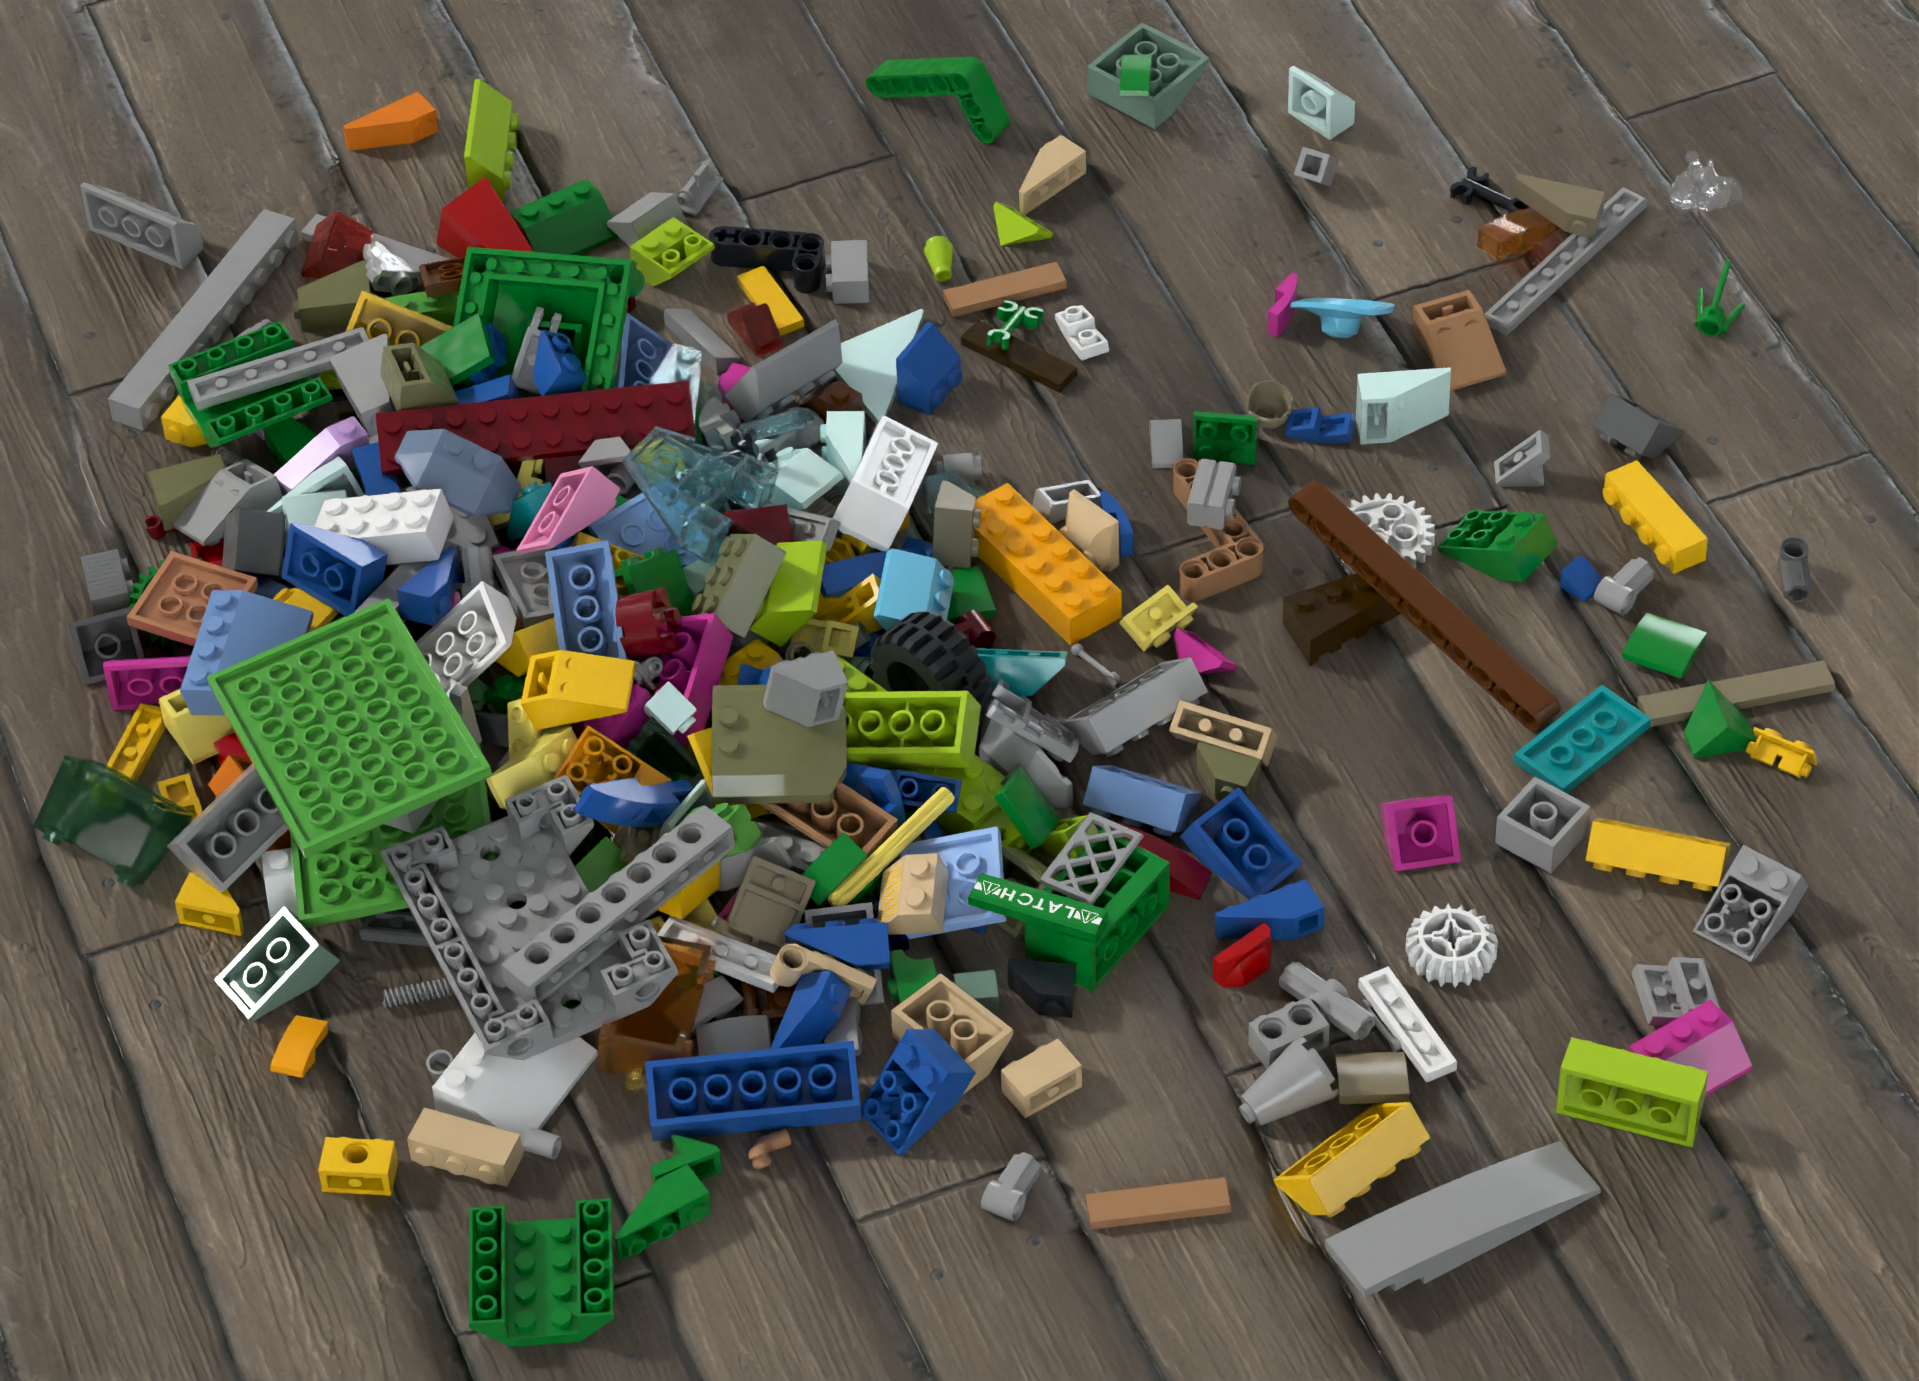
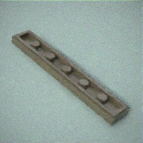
(1741, 691)

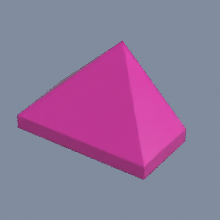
(1204, 656)

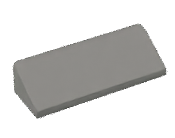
(697, 334)

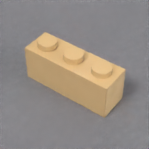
(1201, 724)
(465, 1147)

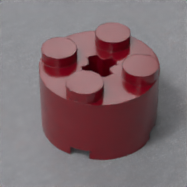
(648, 624)

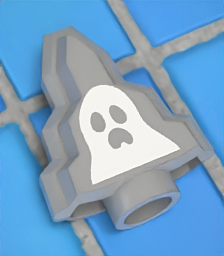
(389, 271)

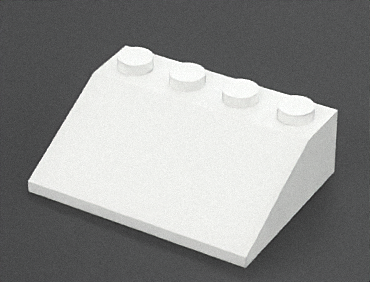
(469, 637)
(509, 1090)

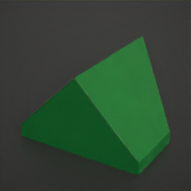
(1716, 726)

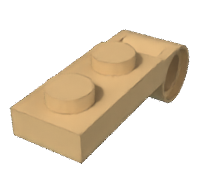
(808, 962)

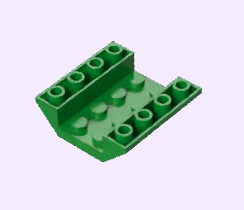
(254, 411)
(541, 1276)

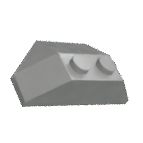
(1006, 748)

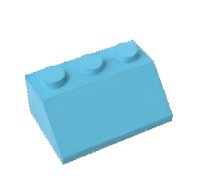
(910, 586)

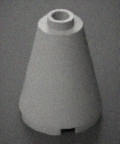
(1288, 1086)

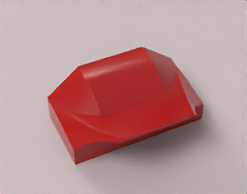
(1244, 959)

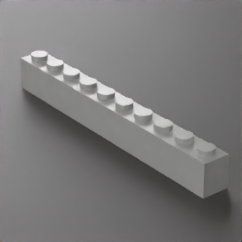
(204, 317)

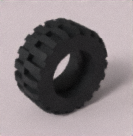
(929, 656)

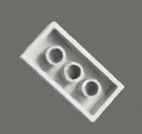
(400, 524)

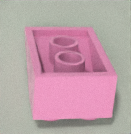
(572, 505)

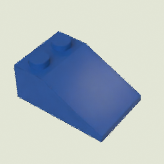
(332, 566)
(1241, 846)

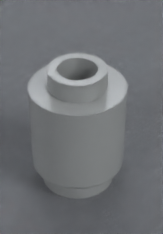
(963, 463)

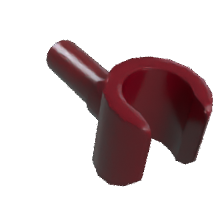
(155, 527)

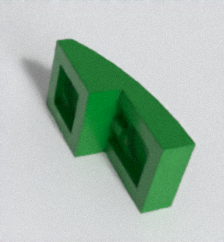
(1135, 75)
(834, 867)

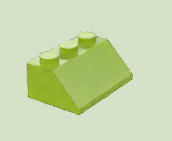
(793, 592)

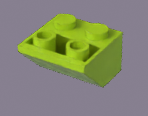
(668, 251)

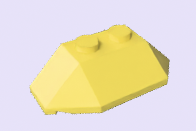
(533, 765)

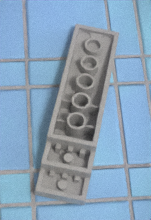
(1460, 1219)

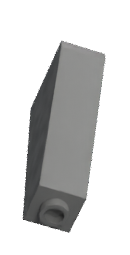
(361, 380)

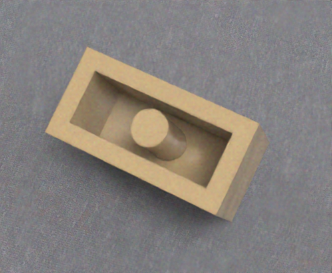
(1041, 1078)

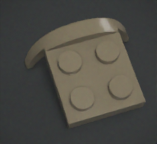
(765, 906)

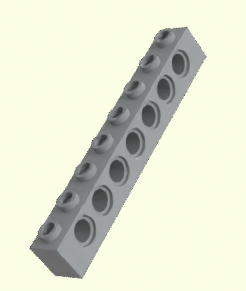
(618, 904)

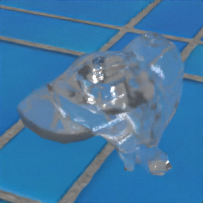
(1703, 187)

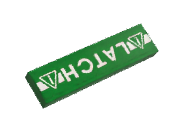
(1038, 907)

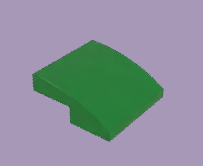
(970, 593)
(1664, 645)
(1026, 807)

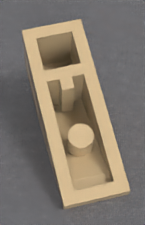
(1052, 170)

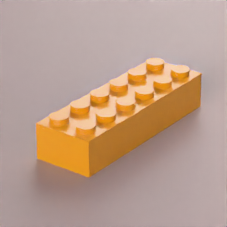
(1044, 566)

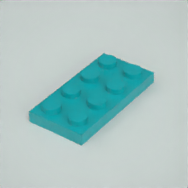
(1582, 740)

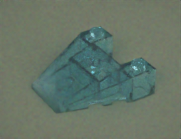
(692, 482)

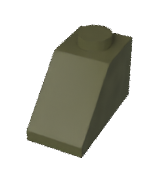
(1227, 770)

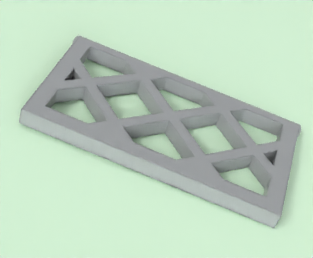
(1112, 831)

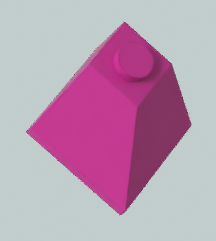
(1420, 832)

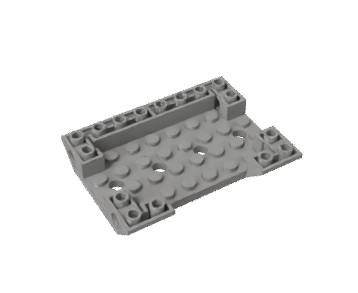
(472, 930)

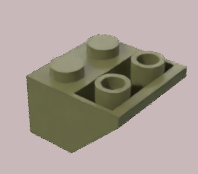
(415, 378)

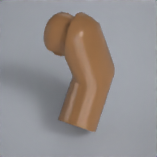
(767, 1144)

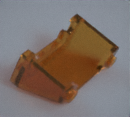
(667, 1024)

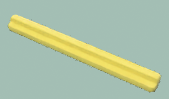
(891, 848)

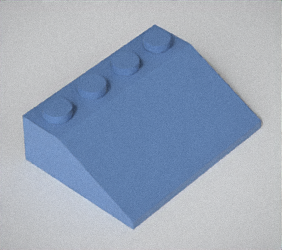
(234, 630)

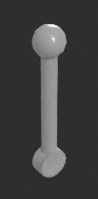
(1113, 677)
(1394, 1043)

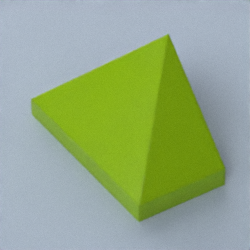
(1016, 227)

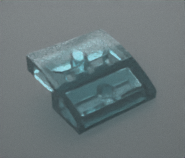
(779, 423)

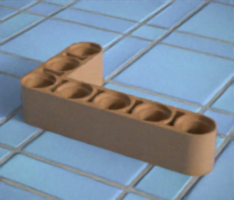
(1237, 551)

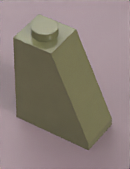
(331, 299)
(180, 484)

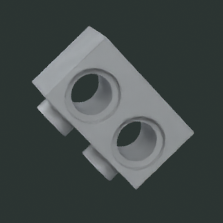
(1276, 1031)

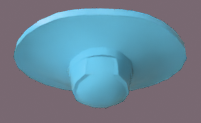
(1342, 316)

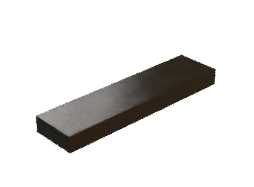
(1021, 357)

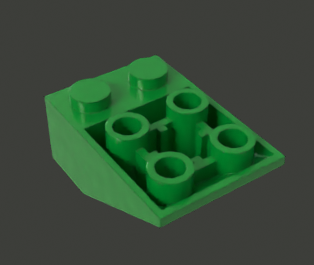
(1501, 543)

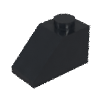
(1044, 986)

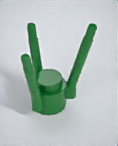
(1712, 318)

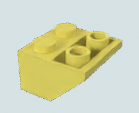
(193, 732)

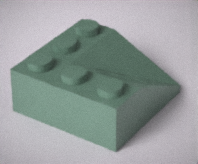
(1172, 74)

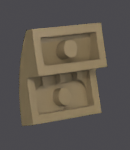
(1372, 1077)

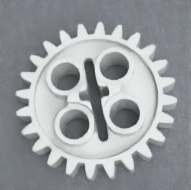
(1398, 525)

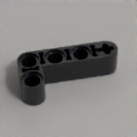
(775, 250)

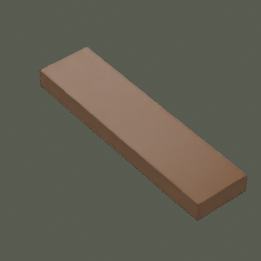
(1010, 287)
(1158, 1203)

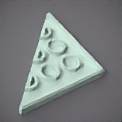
(871, 362)

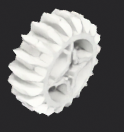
(1451, 945)

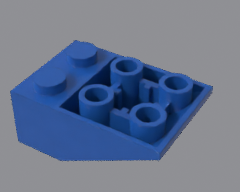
(916, 1088)

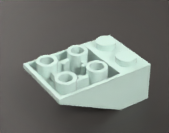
(1400, 402)

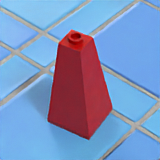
(478, 221)

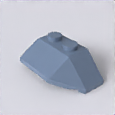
(467, 474)

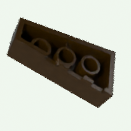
(1332, 614)

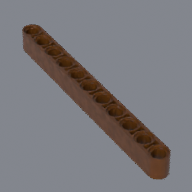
(1424, 606)

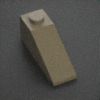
(1565, 205)

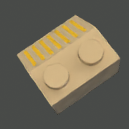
(914, 895)

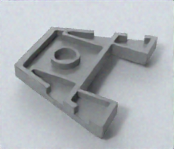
(1031, 724)

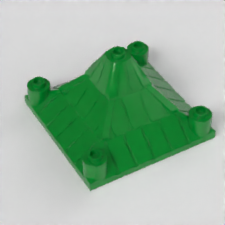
(583, 289)

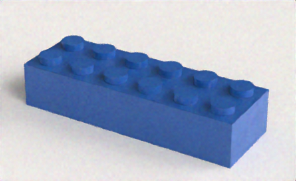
(753, 1091)

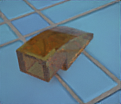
(1514, 233)

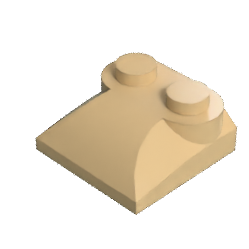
(1092, 532)

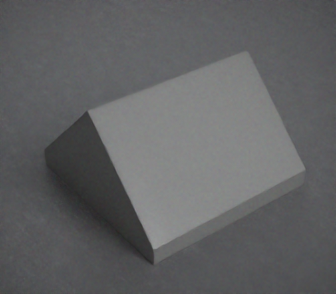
(646, 216)

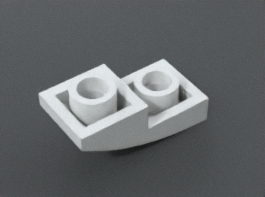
(1080, 332)

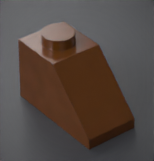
(833, 397)

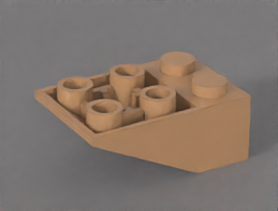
(1458, 337)

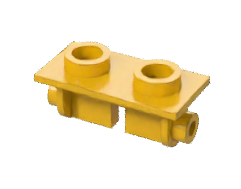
(1794, 755)

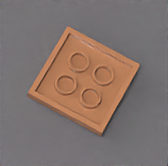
(180, 594)

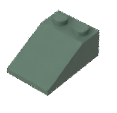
(276, 966)

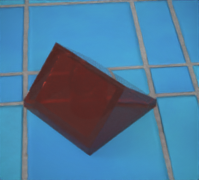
(335, 245)

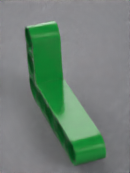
(946, 77)

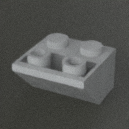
(807, 689)

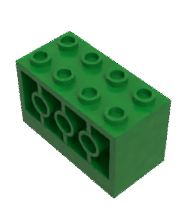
(1133, 902)

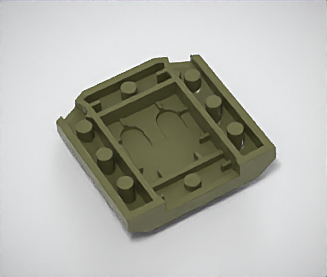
(770, 757)

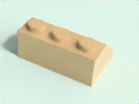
(959, 1019)

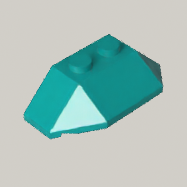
(1022, 669)

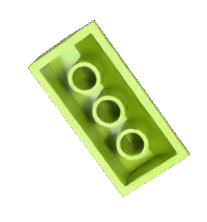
(491, 139)
(1631, 1092)

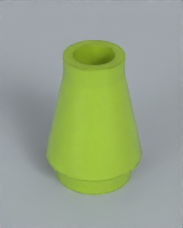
(939, 255)

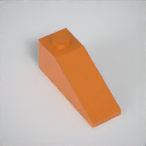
(392, 125)

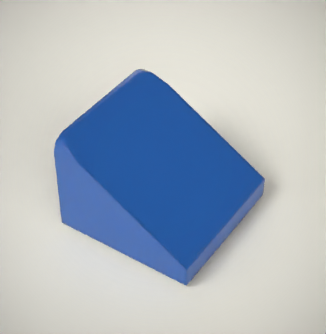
(1580, 579)

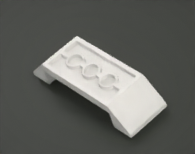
(884, 484)

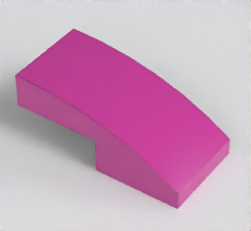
(1280, 313)

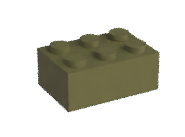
(739, 581)

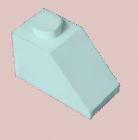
(671, 709)

